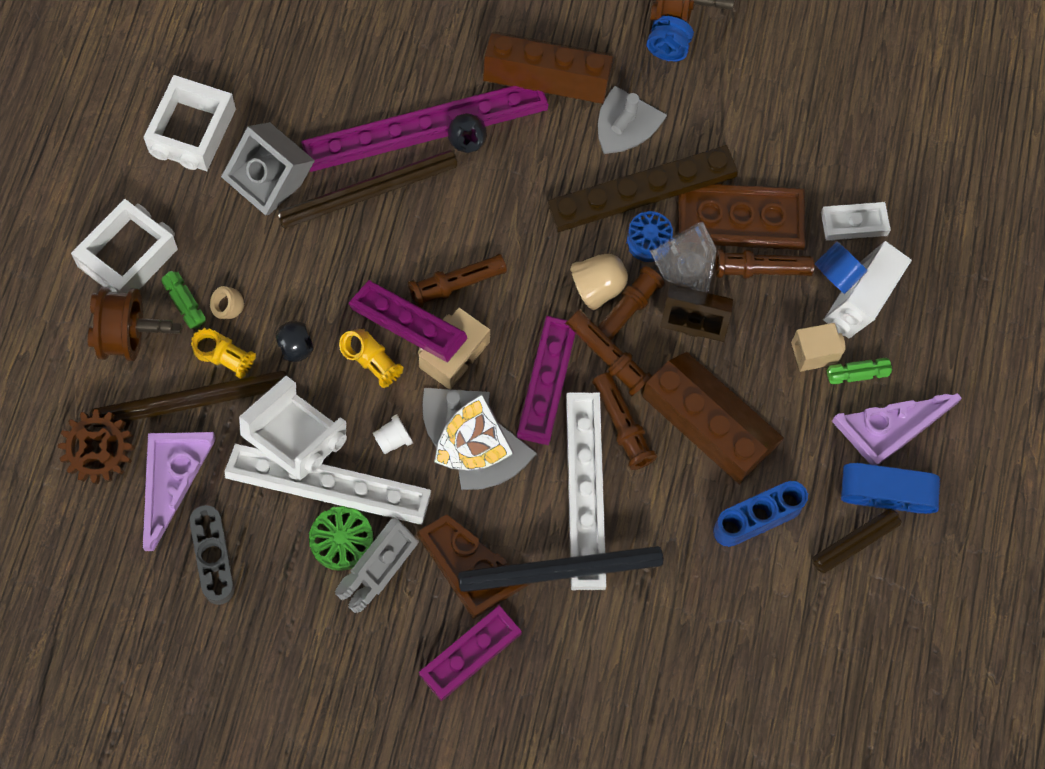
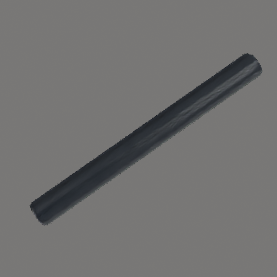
(560, 569)

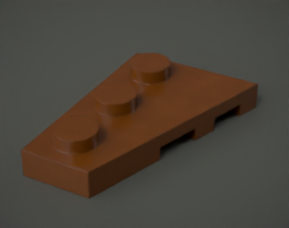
(459, 550)

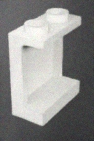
(291, 430)

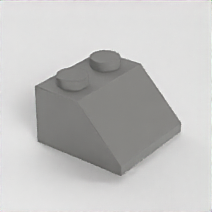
(267, 167)

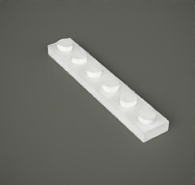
(585, 483)
(331, 486)

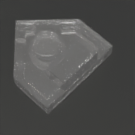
(687, 258)

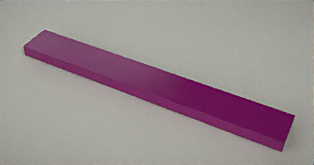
(419, 126)

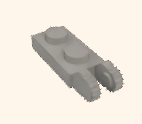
(377, 565)

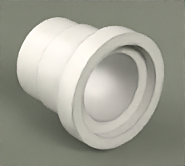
(392, 435)

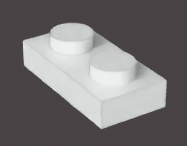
(855, 221)

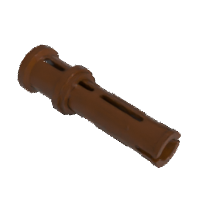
(749, 264)
(443, 284)
(633, 299)
(618, 362)
(629, 433)

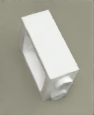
(199, 97)
(144, 268)
(866, 298)

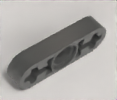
(198, 533)

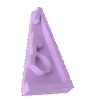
(883, 431)
(170, 470)

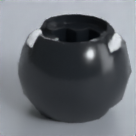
(463, 123)
(294, 341)

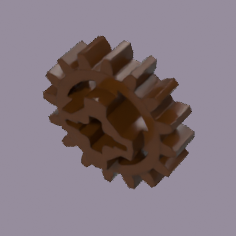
(86, 456)

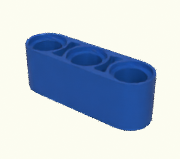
(840, 267)
(890, 488)
(769, 501)

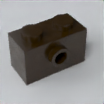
(697, 313)

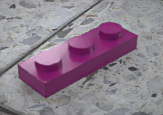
(470, 653)

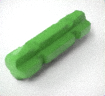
(183, 300)
(859, 371)

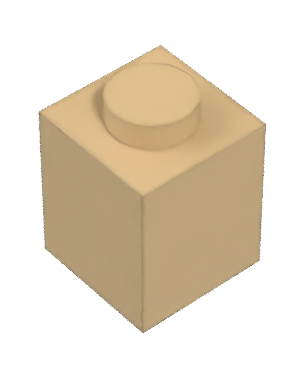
(818, 346)

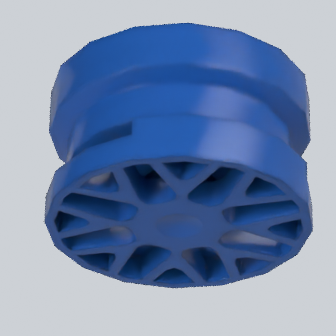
(670, 38)
(647, 235)

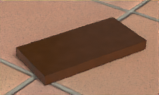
(746, 215)

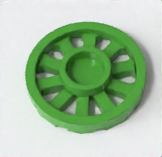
(340, 537)

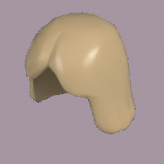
(599, 279)

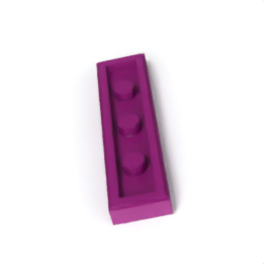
(408, 321)
(546, 381)

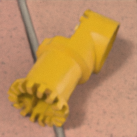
(223, 353)
(371, 356)

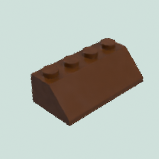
(547, 67)
(711, 416)

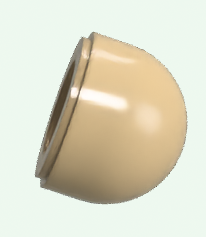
(235, 302)

